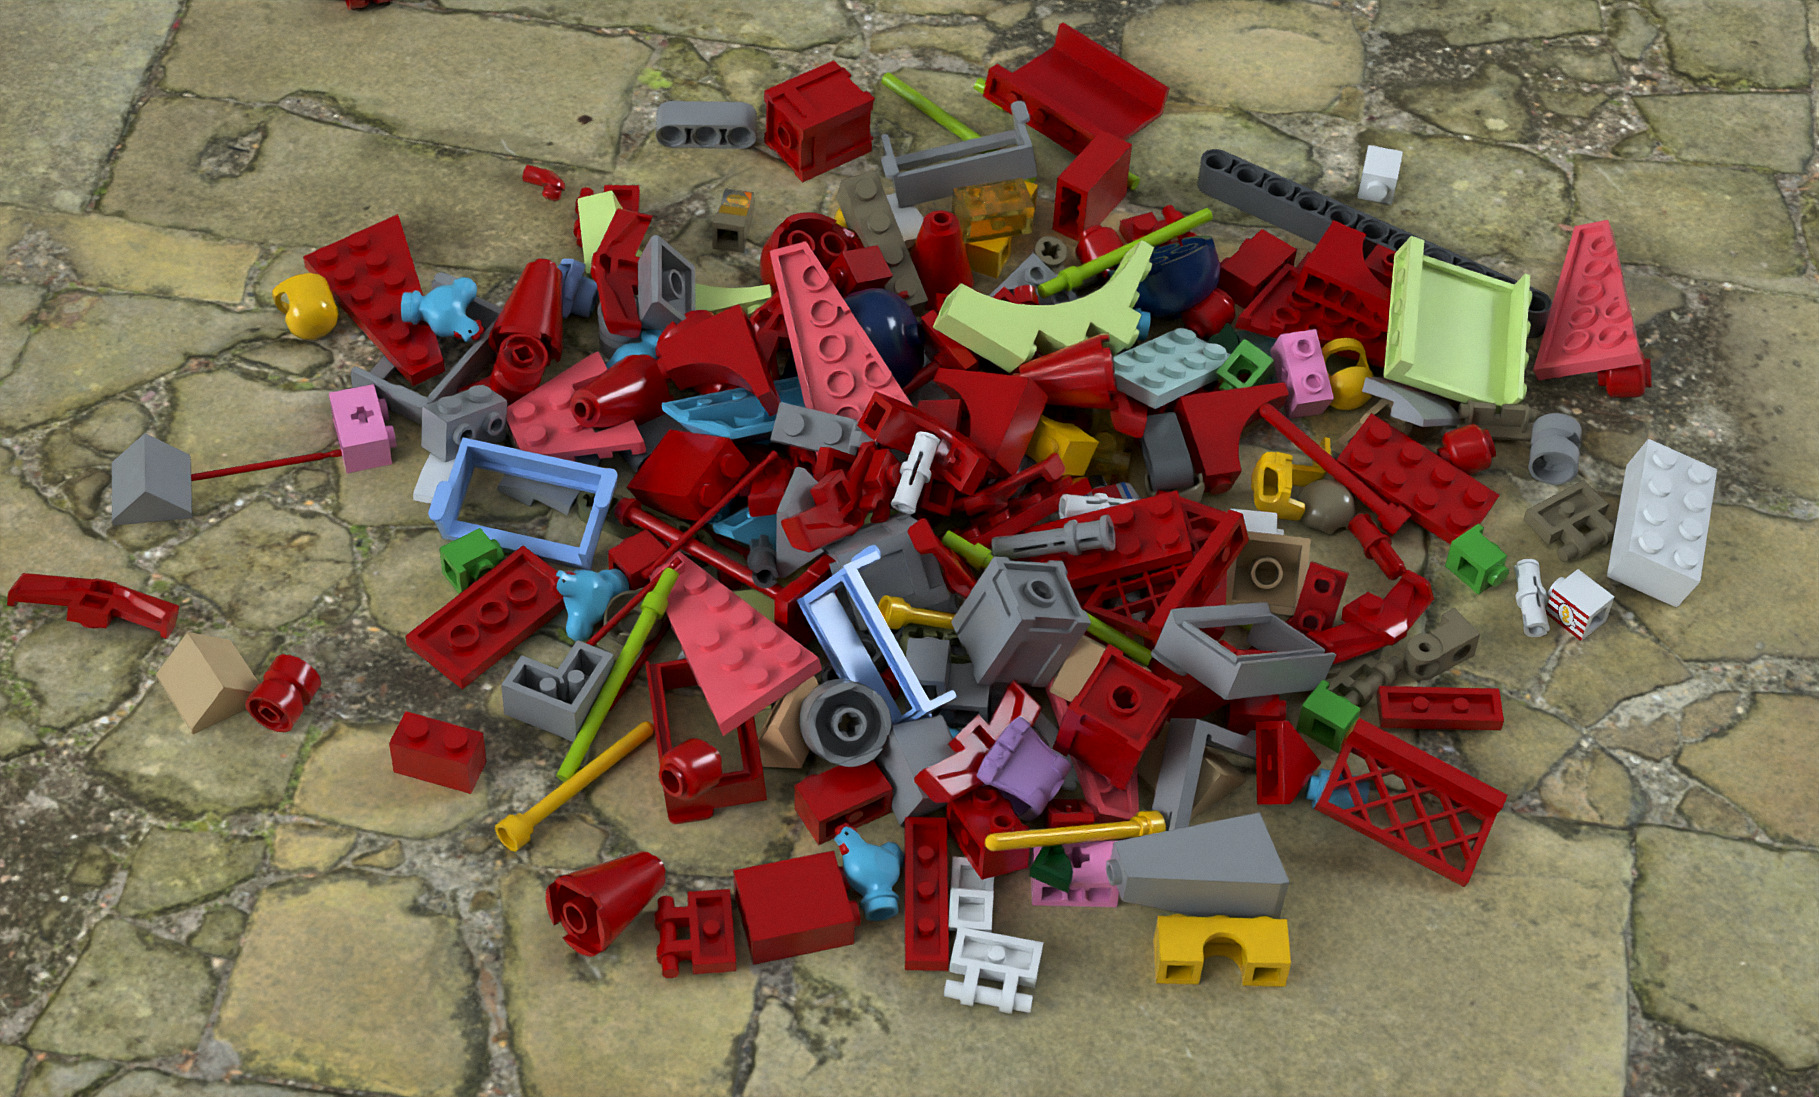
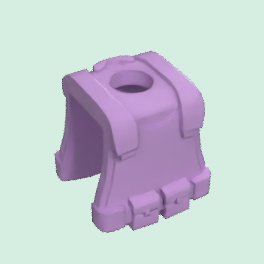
(1024, 769)

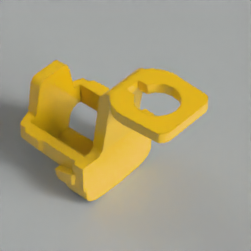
(1277, 470)

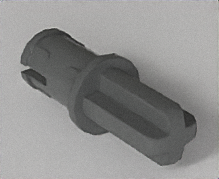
(762, 562)

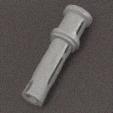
(1072, 538)

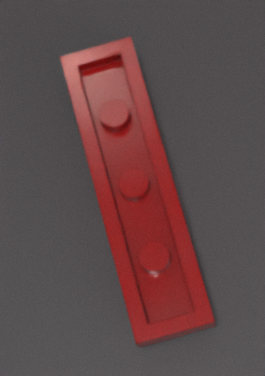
(926, 894)

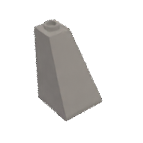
(1203, 870)

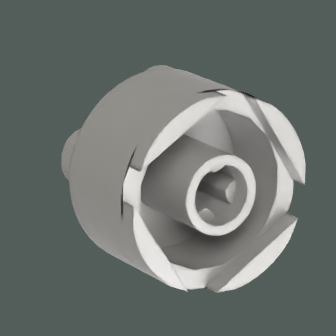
(865, 733)

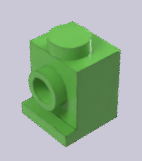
(1247, 360)
(469, 558)
(1477, 560)
(1327, 717)

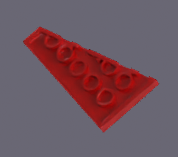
(368, 282)
(1282, 311)

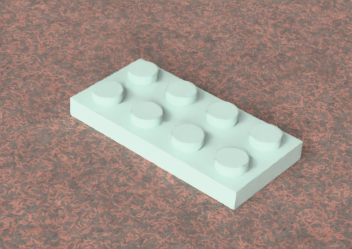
(1168, 367)

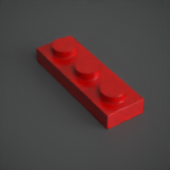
(1440, 708)

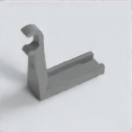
(1183, 762)

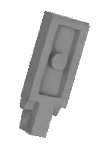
(817, 429)

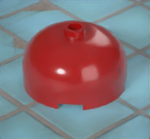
(817, 230)

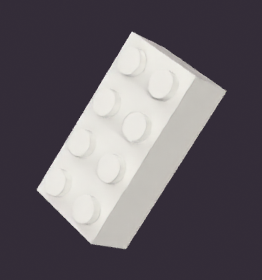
(1662, 523)

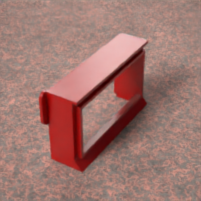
(734, 787)

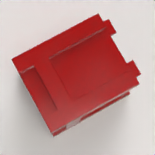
(818, 120)
(1116, 717)

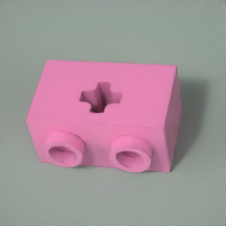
(1303, 370)
(361, 428)
(1089, 880)

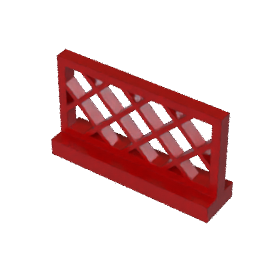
(1196, 581)
(1427, 774)

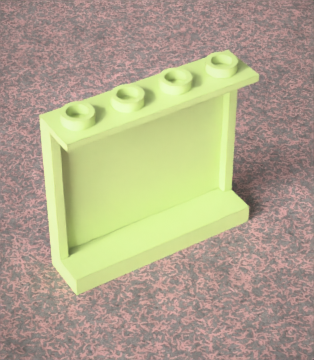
(1456, 330)

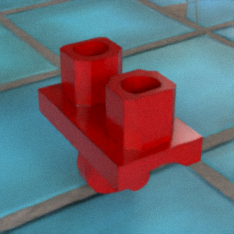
(1319, 598)

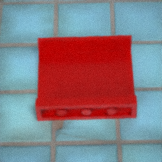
(1079, 92)

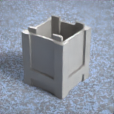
(898, 571)
(1020, 622)

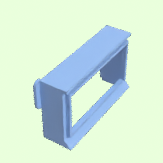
(538, 467)
(846, 649)

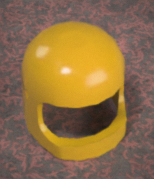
(311, 306)
(1349, 382)

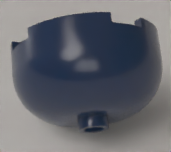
(1178, 277)
(891, 330)

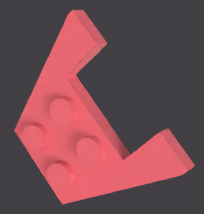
(546, 426)

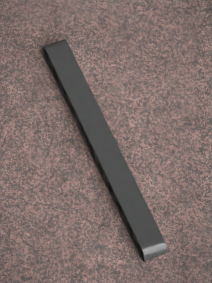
(1311, 214)

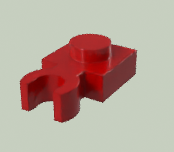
(883, 481)

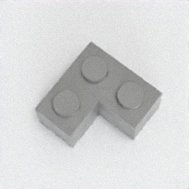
(937, 675)
(557, 697)

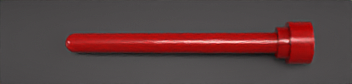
(1389, 515)

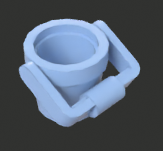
(579, 291)

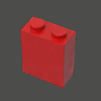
(1091, 185)
(688, 474)
(795, 907)

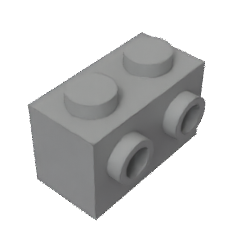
(469, 414)

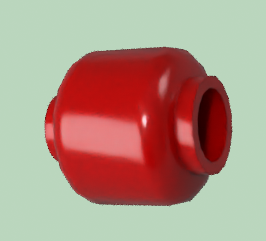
(1095, 243)
(1210, 315)
(1628, 380)
(1468, 448)
(690, 769)

